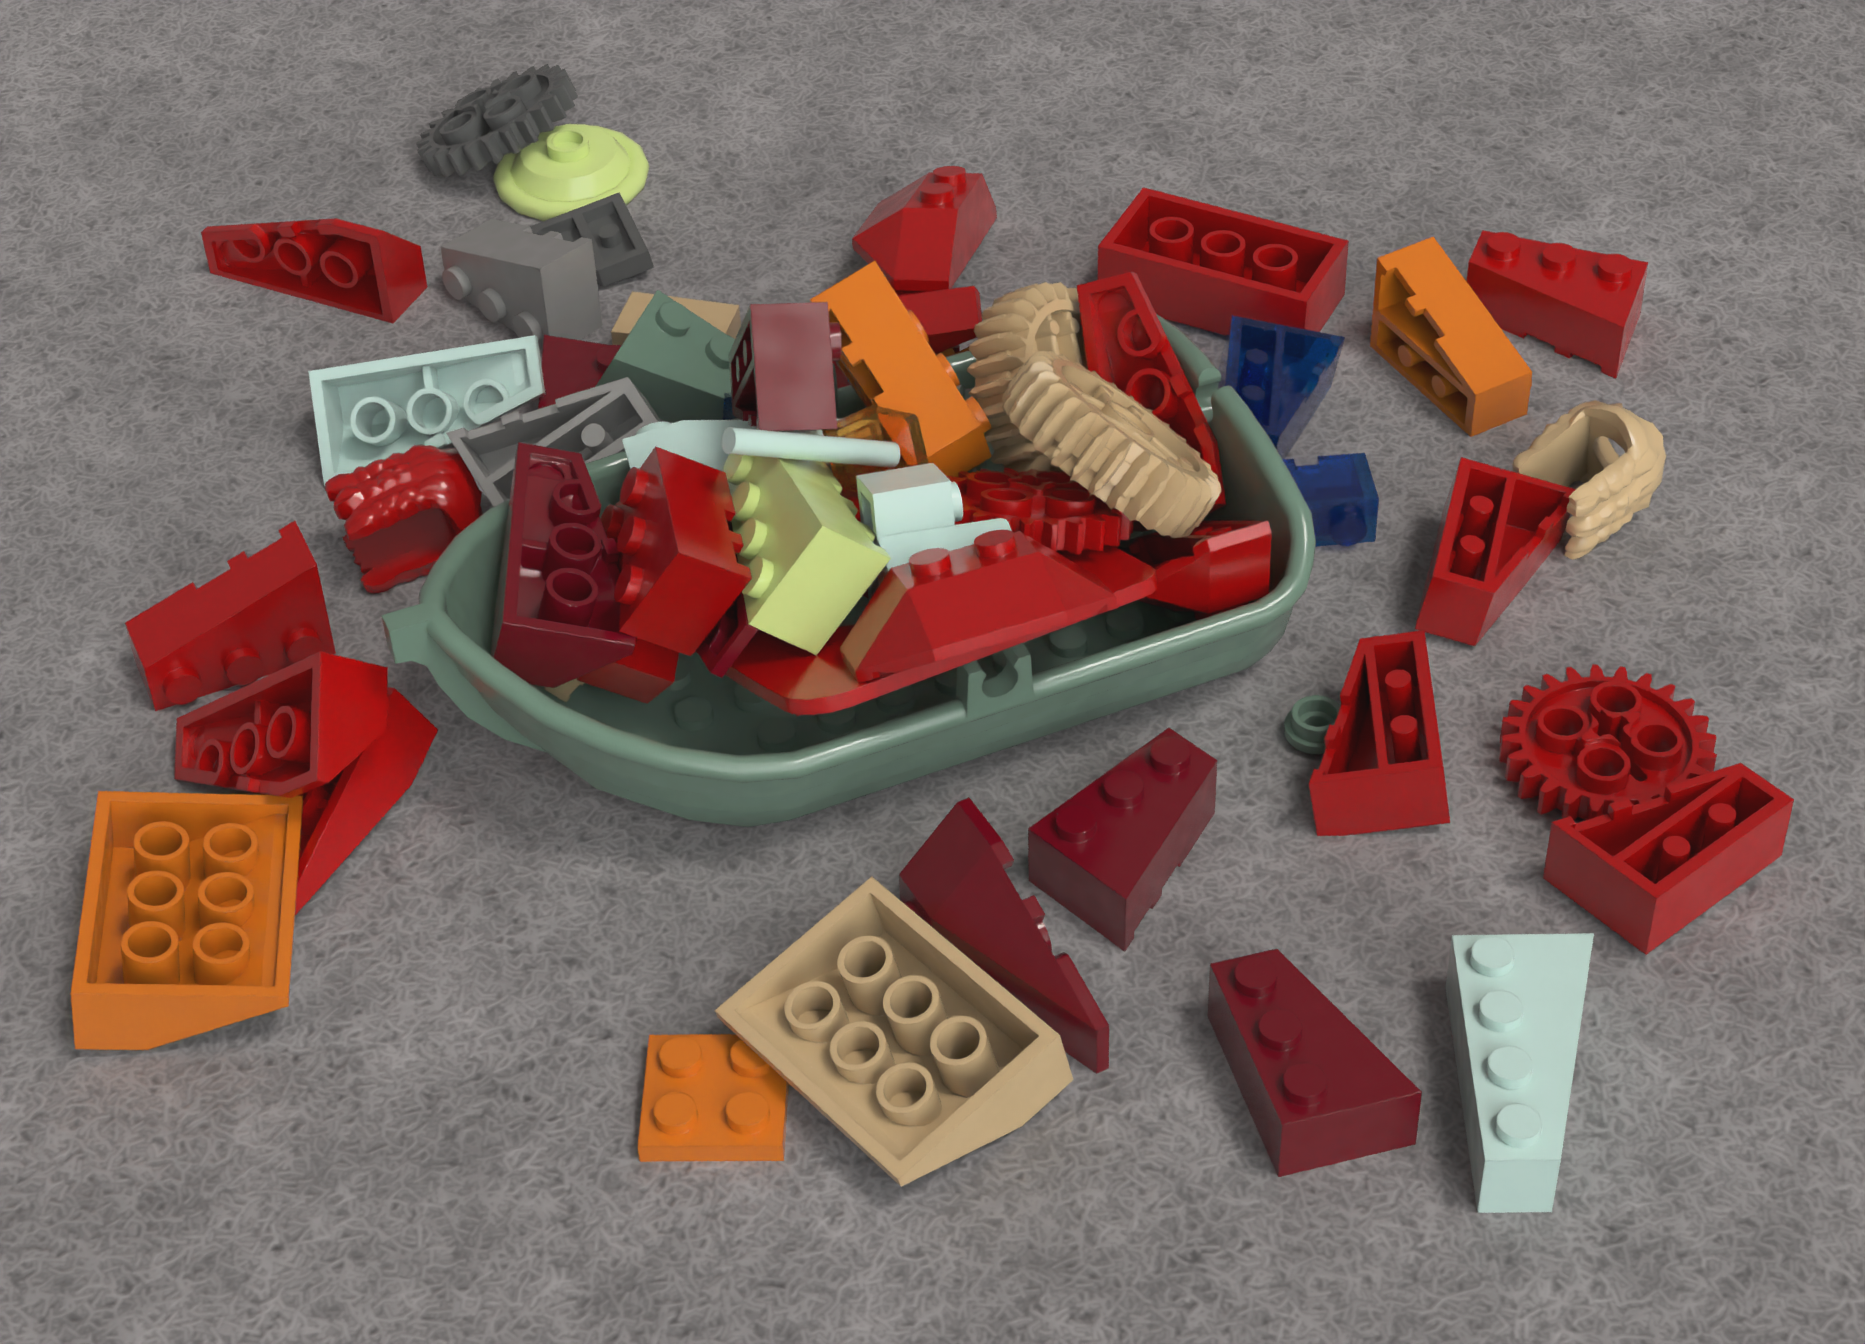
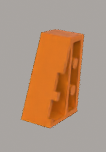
(1446, 339)
(896, 369)

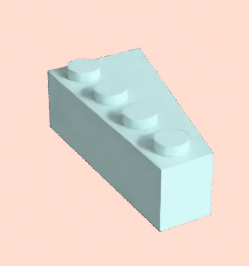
(1515, 1049)

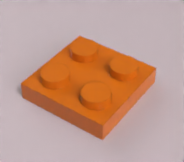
(710, 1101)

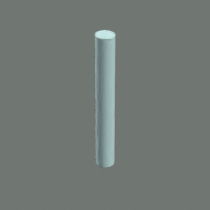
(810, 447)

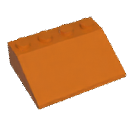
(184, 916)

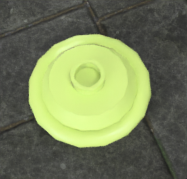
(570, 170)

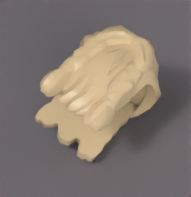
(1613, 485)

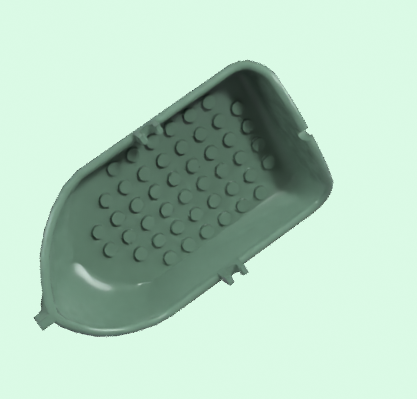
(739, 761)

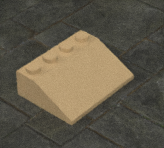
(898, 1036)

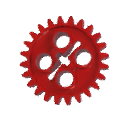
(1042, 507)
(1601, 742)

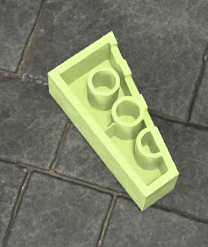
(801, 547)

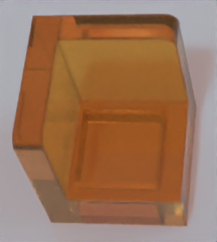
(880, 425)

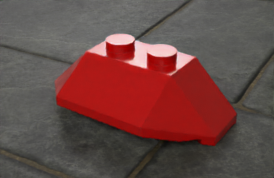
(928, 229)
(1210, 569)
(969, 601)

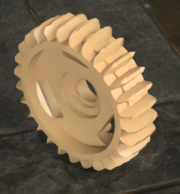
(1011, 332)
(1111, 444)

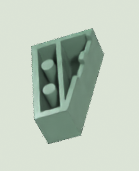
(675, 362)

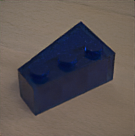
(1279, 374)

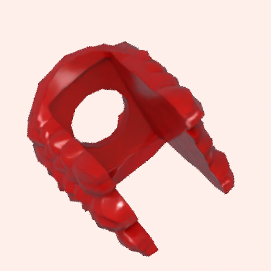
(404, 512)

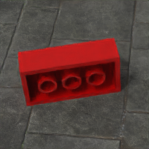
(1221, 263)

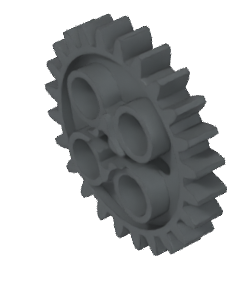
(497, 120)

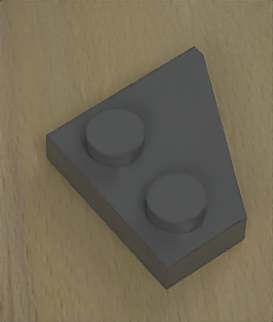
(614, 236)

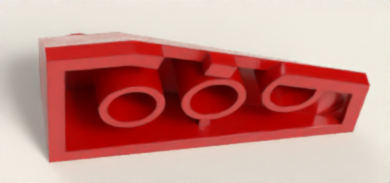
(286, 728)

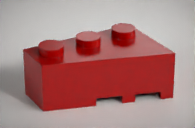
(1560, 295)

